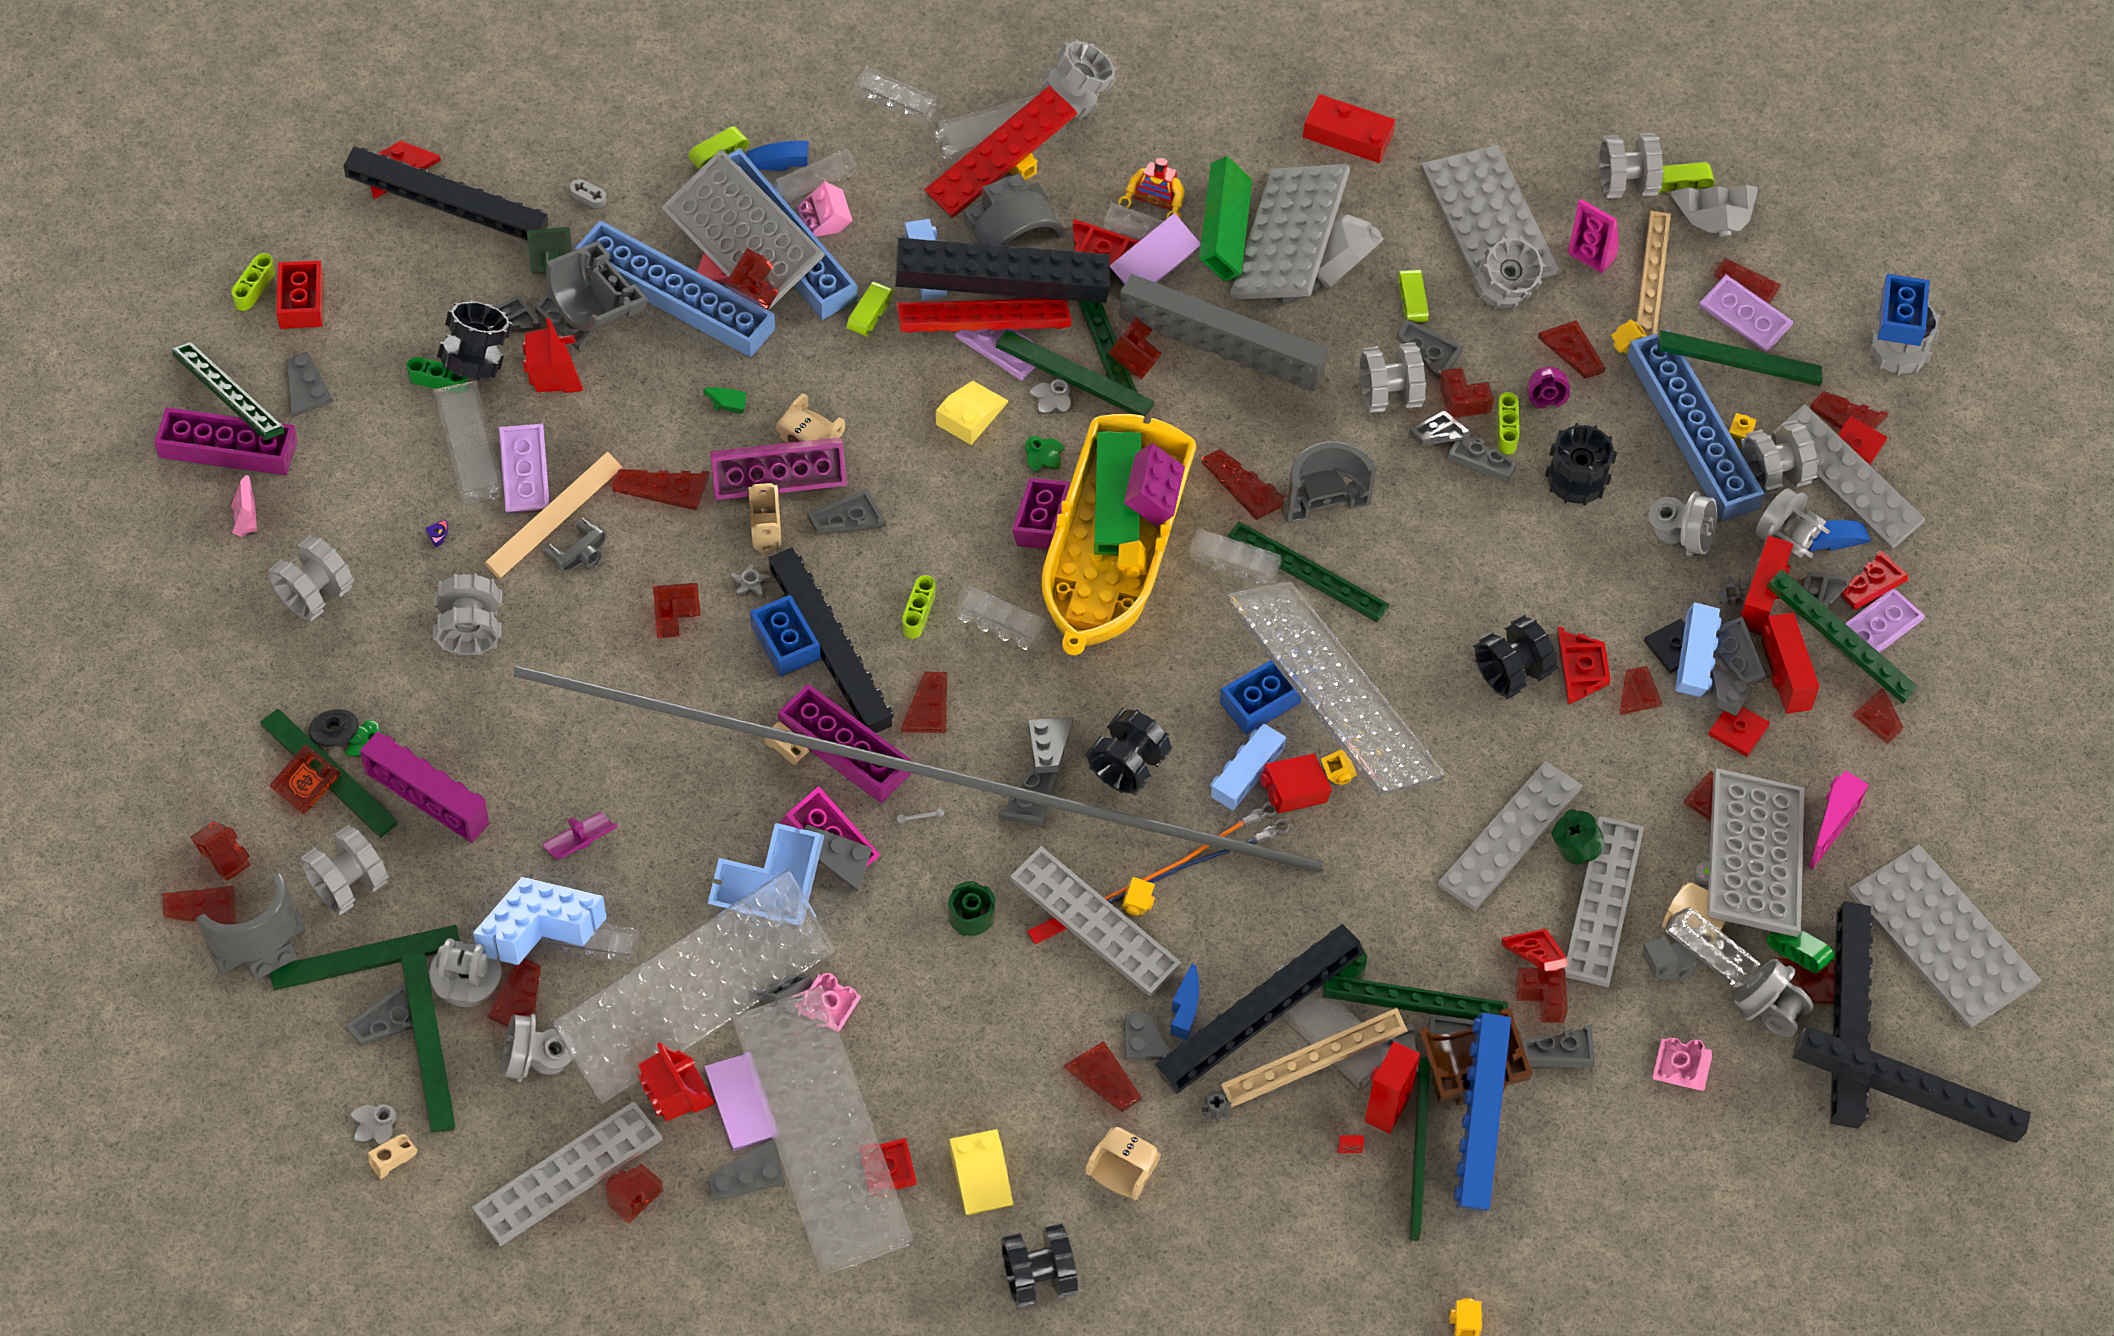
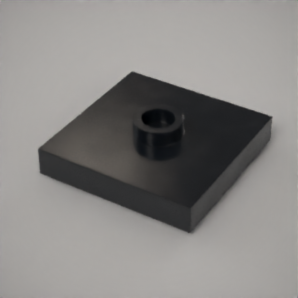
(1667, 644)

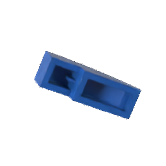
(780, 155)
(1841, 535)
(1185, 1005)

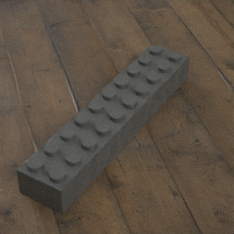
(1223, 332)

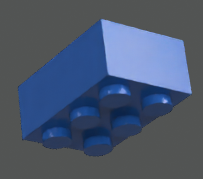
(1903, 309)
(785, 635)
(1258, 697)

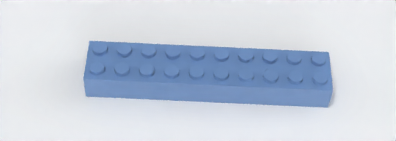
(827, 284)
(685, 292)
(1696, 428)

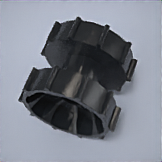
(474, 340)
(1580, 464)
(1526, 650)
(1133, 745)
(1051, 1262)

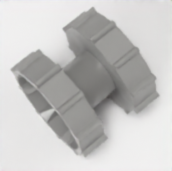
(1080, 76)
(1643, 165)
(1517, 257)
(1904, 357)
(1403, 376)
(1792, 455)
(301, 586)
(467, 614)
(354, 862)

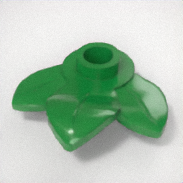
(1045, 455)
(361, 737)

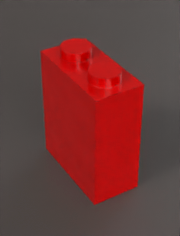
(1295, 783)

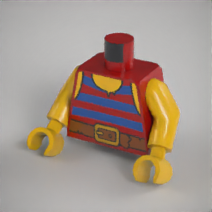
(1156, 186)

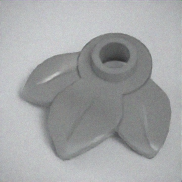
(1050, 398)
(370, 1124)

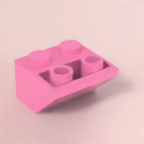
(825, 210)

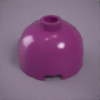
(1548, 387)

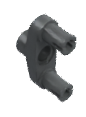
(583, 552)

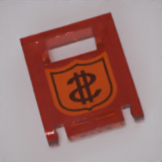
(301, 783)

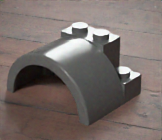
(1009, 210)
(594, 301)
(1320, 483)
(259, 943)

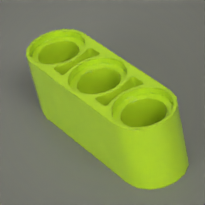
(727, 140)
(1687, 176)
(253, 281)
(1414, 295)
(869, 308)
(1507, 423)
(922, 599)

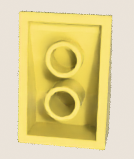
(969, 411)
(981, 1172)

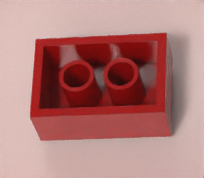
(300, 294)

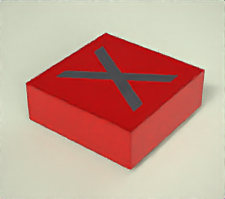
(1350, 1144)

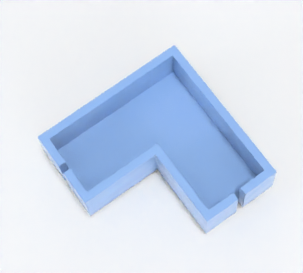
(786, 852)
(538, 911)

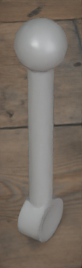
(901, 818)

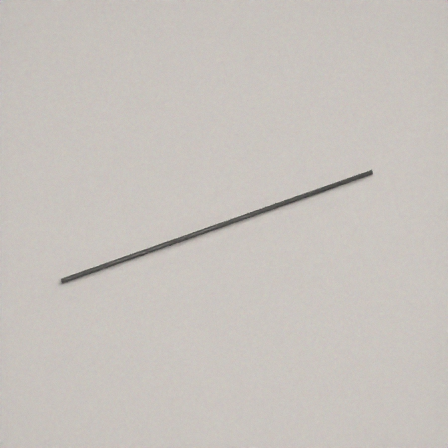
(918, 768)

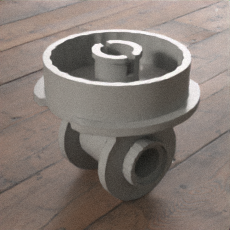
(1782, 514)
(1685, 523)
(458, 959)
(1764, 988)
(530, 1049)

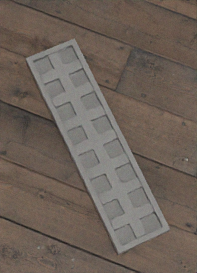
(1858, 482)
(1510, 835)
(1604, 904)
(1095, 921)
(566, 1173)

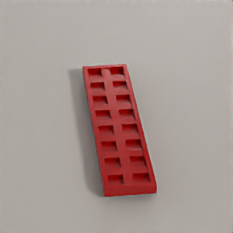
(1001, 151)
(983, 315)

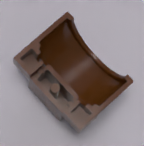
(1451, 1058)

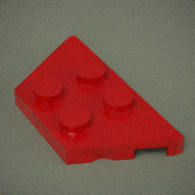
(411, 155)
(1100, 240)
(1583, 664)

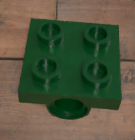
(547, 245)

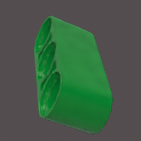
(432, 374)
(1803, 950)

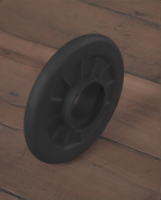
(347, 728)

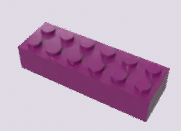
(223, 442)
(787, 465)
(819, 717)
(425, 786)

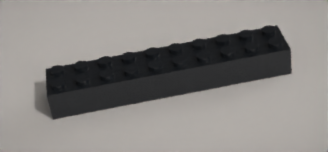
(1002, 270)

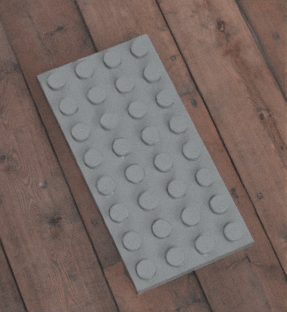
(1483, 205)
(730, 213)
(1290, 232)
(1756, 852)
(1944, 936)

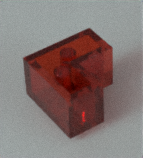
(749, 279)
(1134, 350)
(1464, 398)
(674, 603)
(220, 847)
(1546, 987)
(632, 1191)

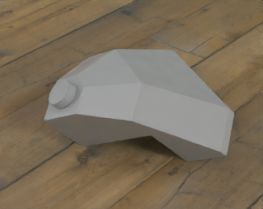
(1717, 208)
(1347, 245)

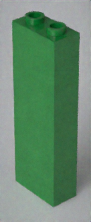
(1225, 219)
(1113, 519)

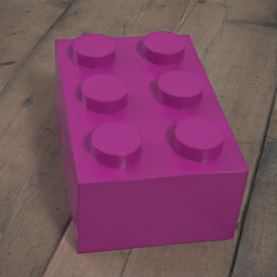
(1154, 484)
(1039, 512)

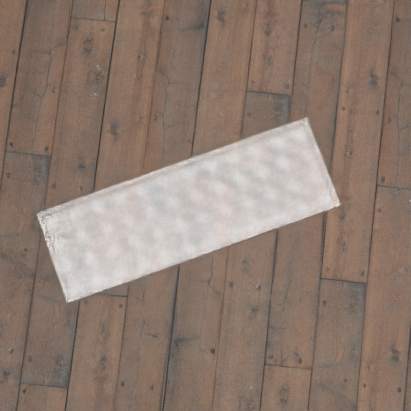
(1335, 688)
(694, 985)
(822, 1131)

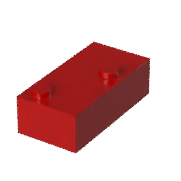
(1349, 128)
(1761, 598)
(1789, 663)
(1391, 1087)

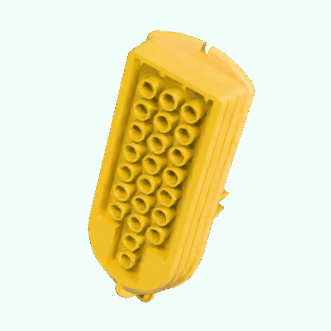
(1085, 589)

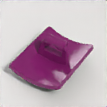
(579, 835)

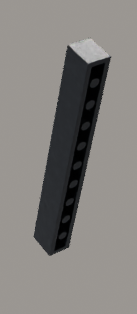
(443, 193)
(834, 647)
(1851, 1006)
(1259, 1008)
(1911, 1084)

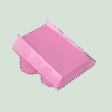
(244, 509)
(840, 998)
(1683, 1063)

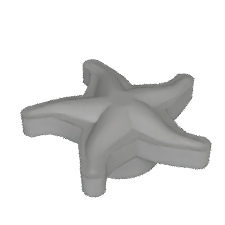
(750, 581)

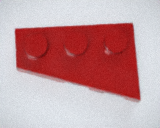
(1875, 580)
(1537, 948)

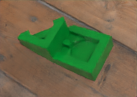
(726, 399)

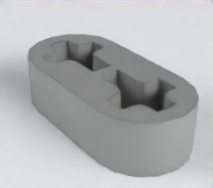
(588, 192)

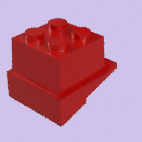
(549, 361)
(673, 1083)

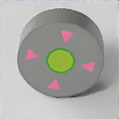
(1702, 872)

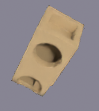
(790, 752)
(391, 1155)

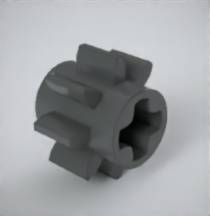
(1730, 584)
(1216, 1113)

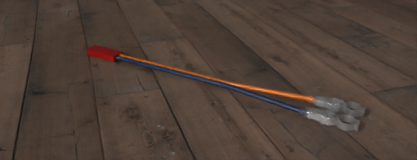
(1257, 815)

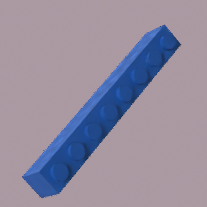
(1483, 1112)

